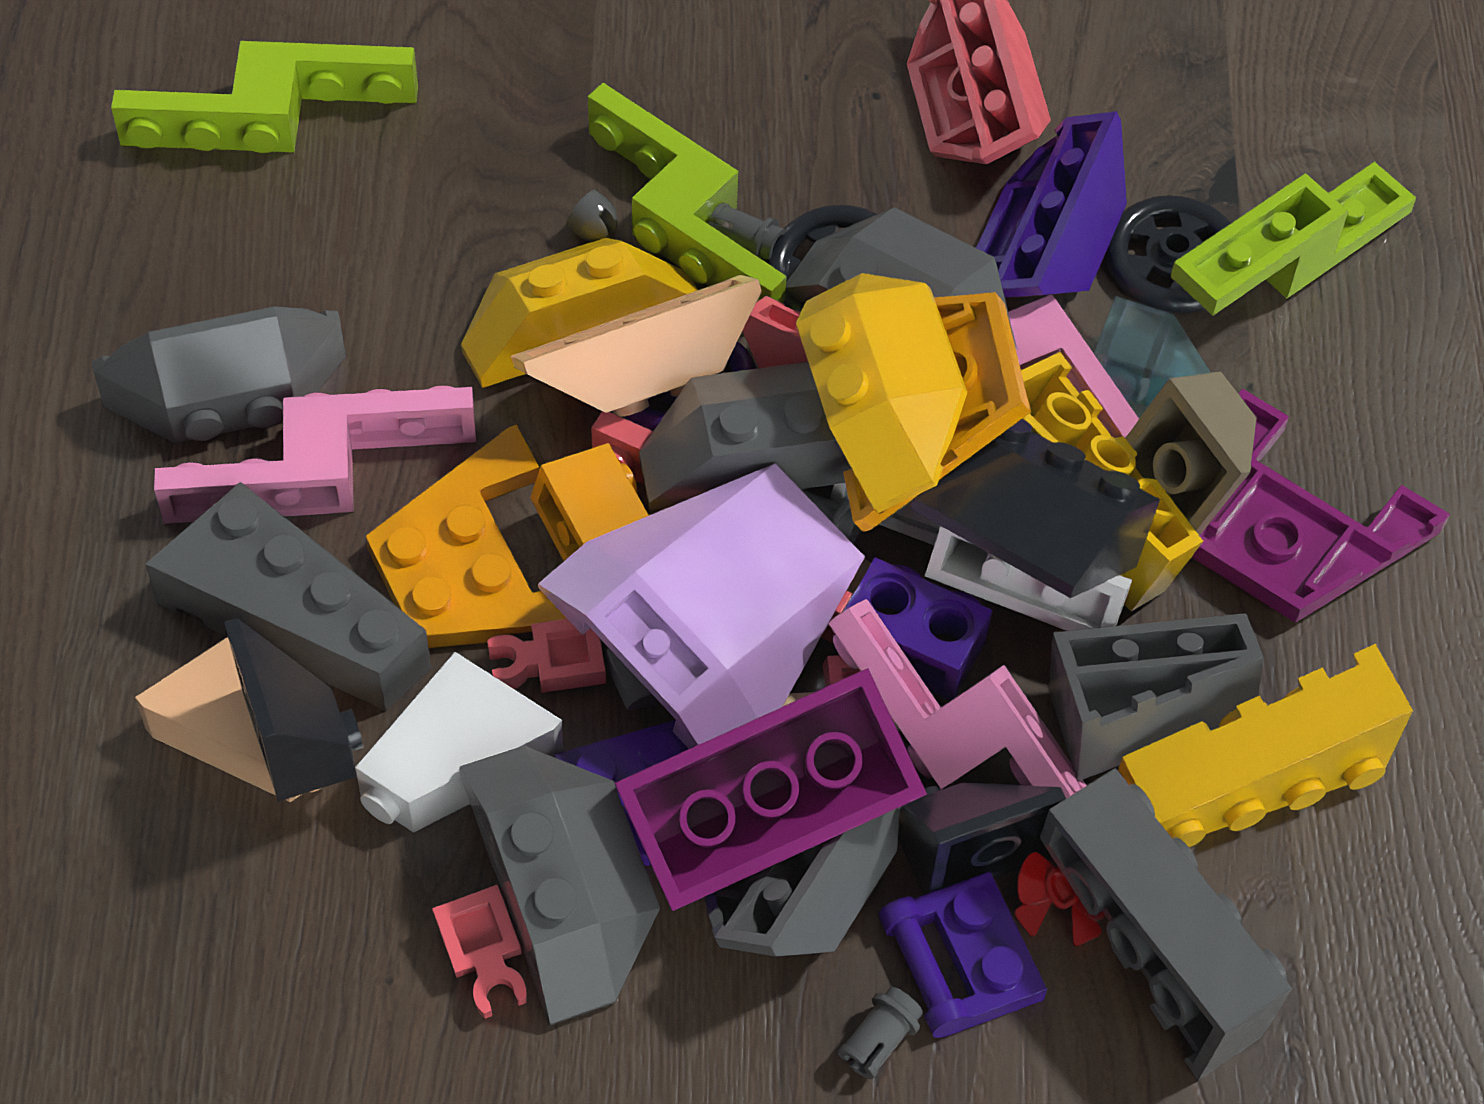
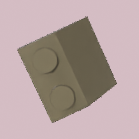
(1196, 443)

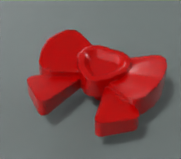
(1040, 885)

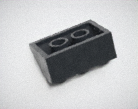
(1044, 510)

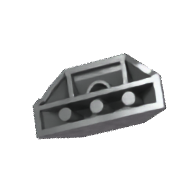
(898, 248)
(221, 371)
(737, 426)
(564, 875)
(808, 898)

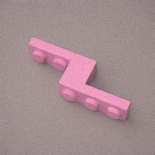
(1046, 330)
(318, 450)
(966, 729)

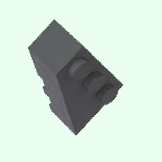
(1146, 682)

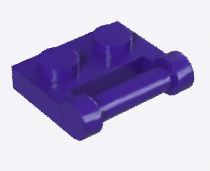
(981, 945)

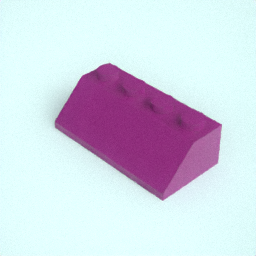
(770, 789)

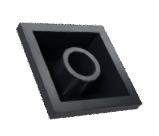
(293, 716)
(973, 830)

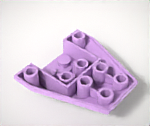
(713, 598)

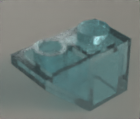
(1144, 350)

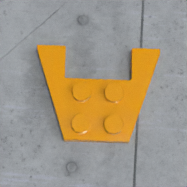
(994, 387)
(449, 558)

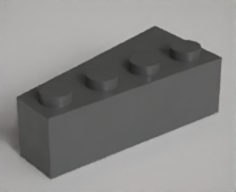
(286, 587)
(1166, 920)

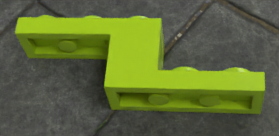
(265, 96)
(679, 199)
(1292, 237)

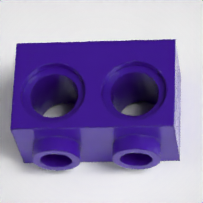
(925, 612)

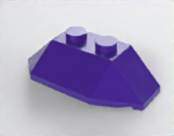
(1060, 209)

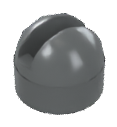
(593, 217)

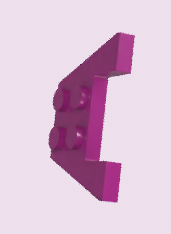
(1295, 546)

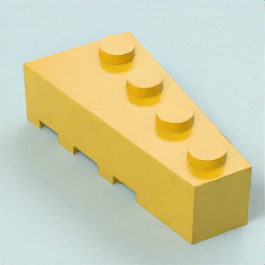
(1071, 418)
(1275, 753)

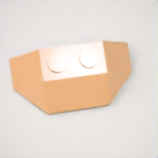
(648, 350)

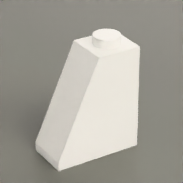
(450, 723)

